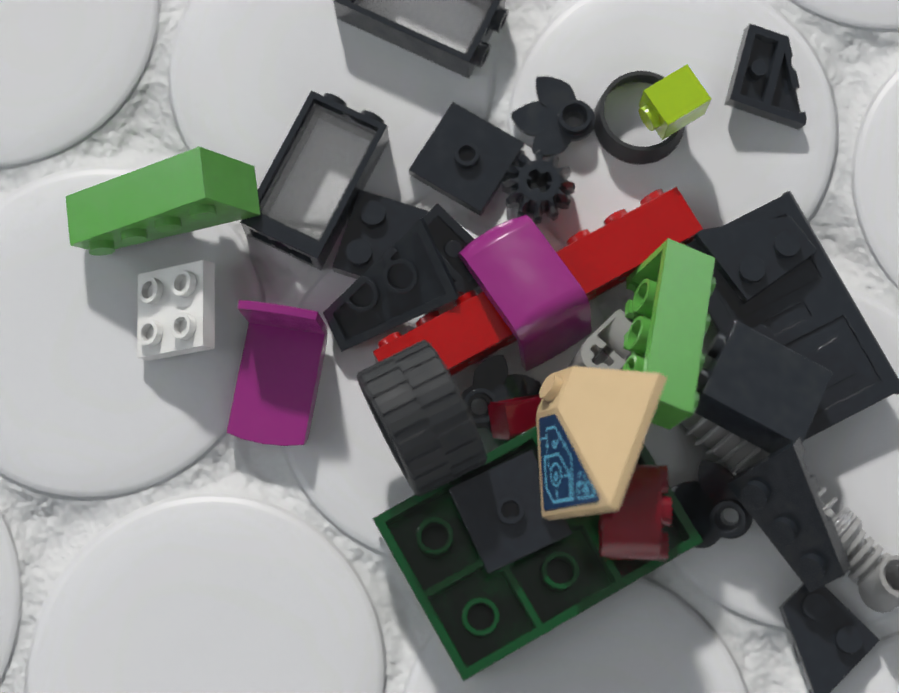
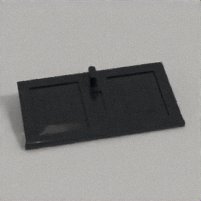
(814, 318)

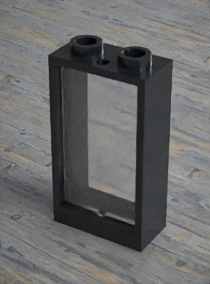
(439, 30)
(317, 178)

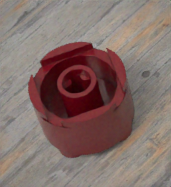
(637, 526)

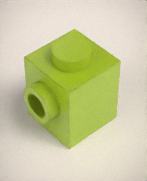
(673, 102)

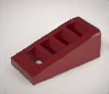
(513, 416)

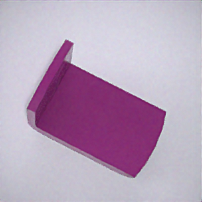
(529, 289)
(278, 374)

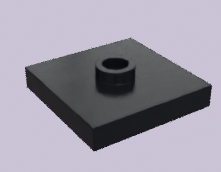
(466, 158)
(506, 512)

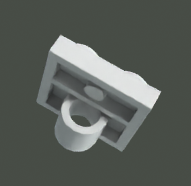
(176, 310)

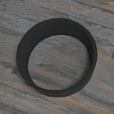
(620, 149)

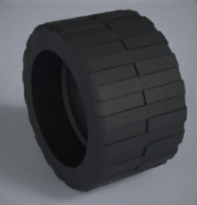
(422, 417)

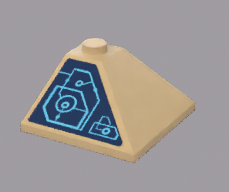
(591, 436)

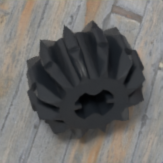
(541, 173)

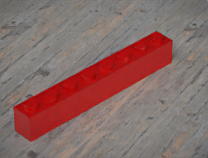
(595, 259)

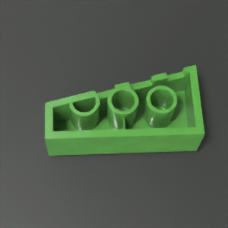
(162, 201)
(670, 325)

